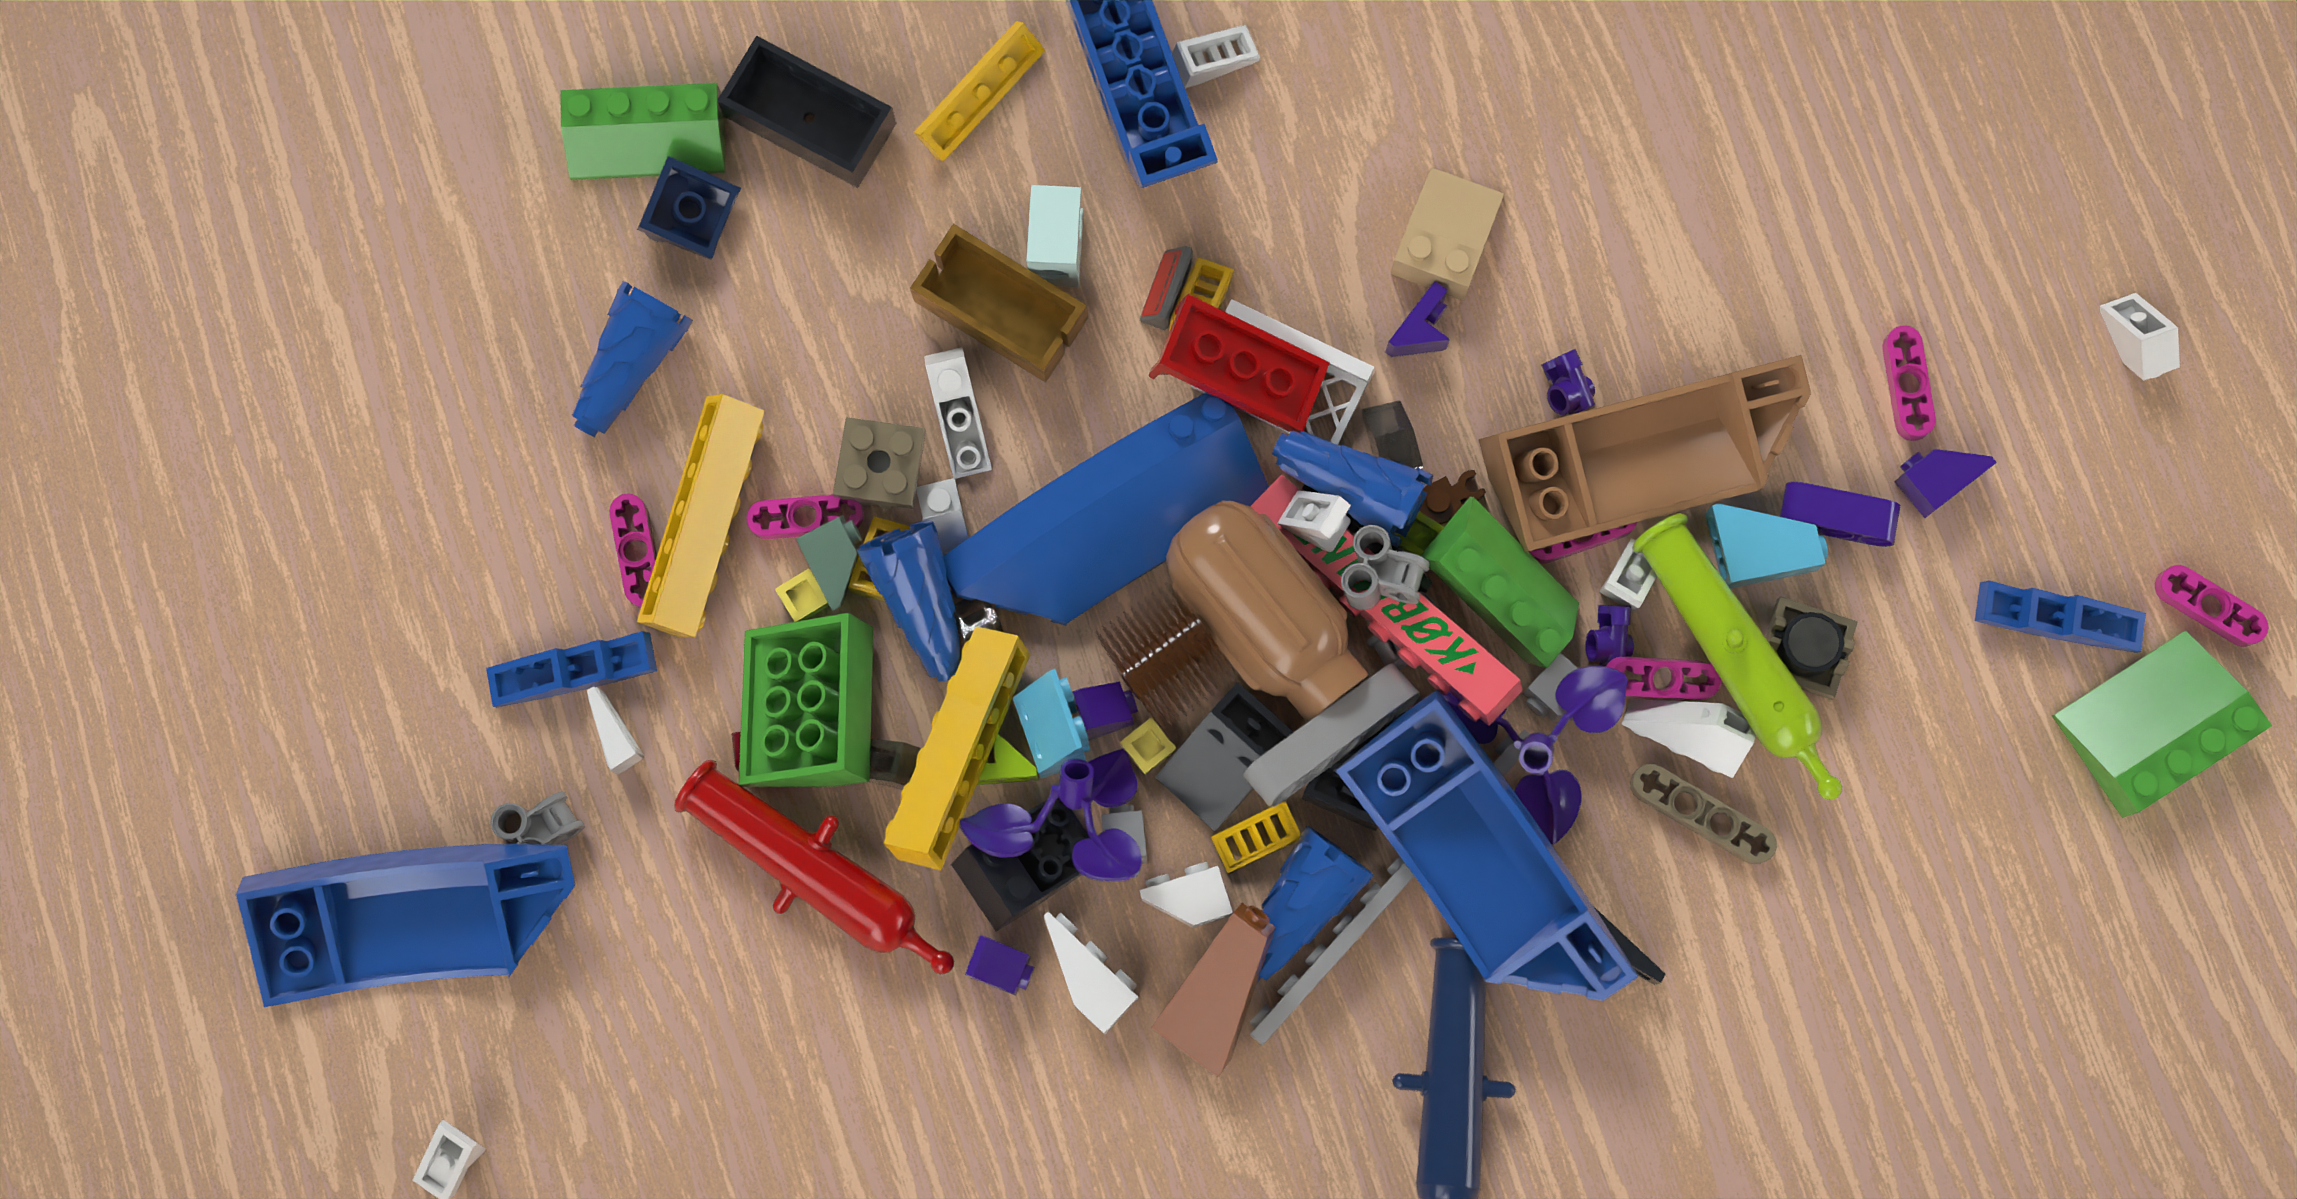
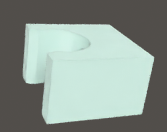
(1055, 234)

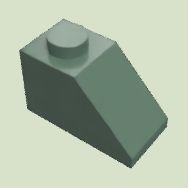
(832, 557)

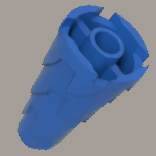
(627, 354)
(1375, 487)
(913, 582)
(1311, 890)

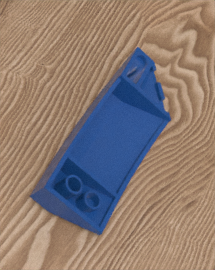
(1109, 515)
(1483, 857)
(399, 917)

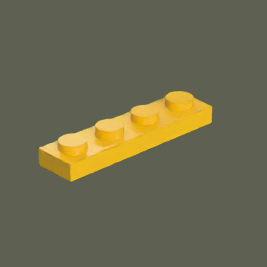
(979, 91)

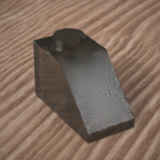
(1392, 434)
(892, 762)

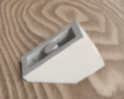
(2142, 336)

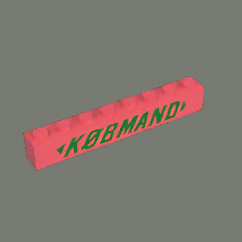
(1419, 630)

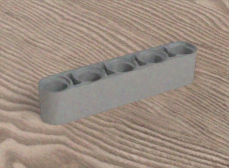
(1331, 735)

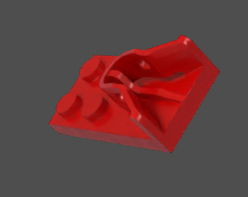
(1241, 364)

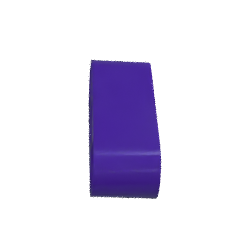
(1842, 513)

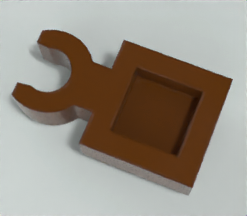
(1445, 500)

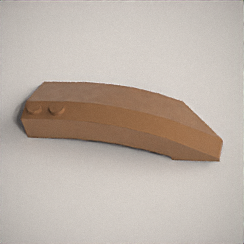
(1645, 454)

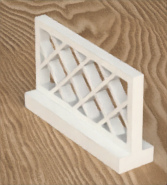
(1341, 366)

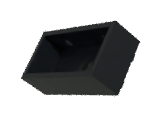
(777, 91)

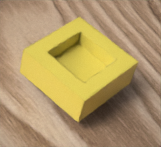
(802, 596)
(1148, 746)

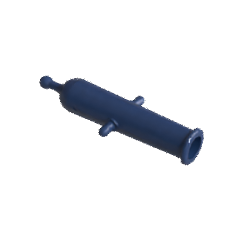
(1453, 1079)

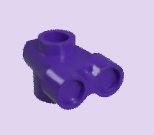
(1570, 388)
(1612, 637)

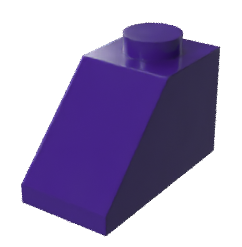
(1939, 477)
(1105, 708)
(999, 966)

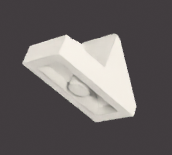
(943, 506)
(1316, 518)
(1629, 579)
(447, 1161)

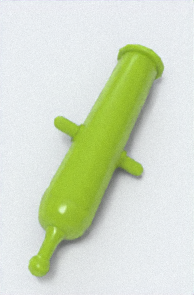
(1737, 649)

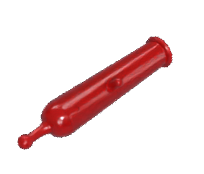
(807, 865)

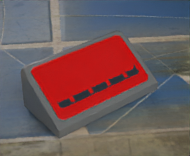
(1167, 287)

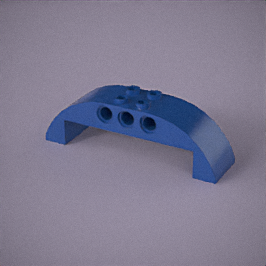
(1141, 89)

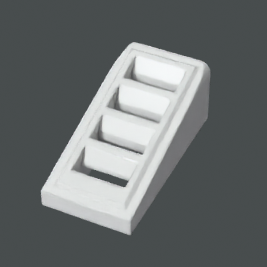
(1202, 71)
(617, 742)

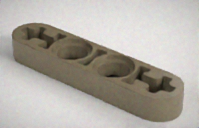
(1700, 819)

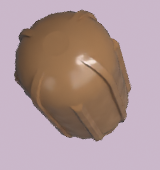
(1264, 607)

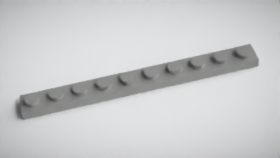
(1351, 928)

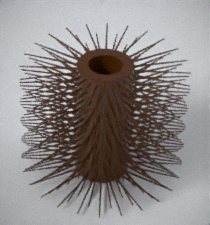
(1166, 656)

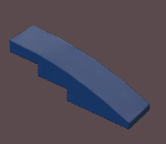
(2060, 617)
(571, 669)

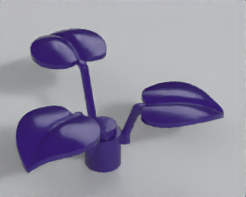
(1596, 703)
(1107, 780)

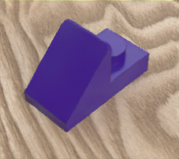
(1415, 333)

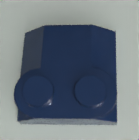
(688, 208)

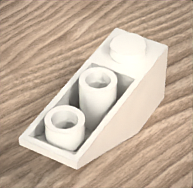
(957, 412)
(1699, 730)
(1092, 986)

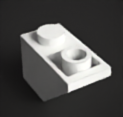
(1191, 898)

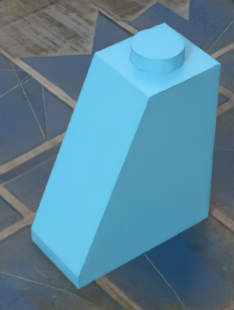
(1762, 546)

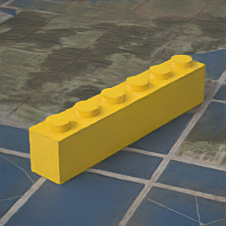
(701, 516)
(957, 748)

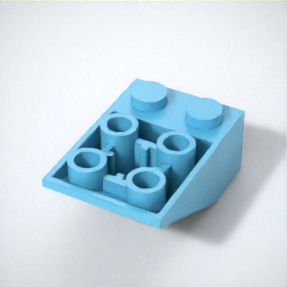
(1048, 723)

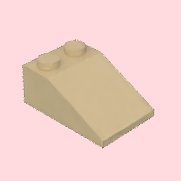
(1447, 233)

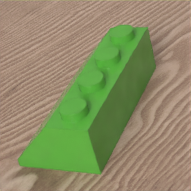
(636, 129)
(1503, 584)

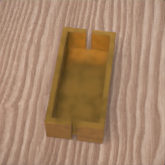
(999, 303)

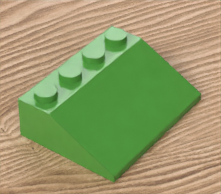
(807, 703)
(2160, 723)

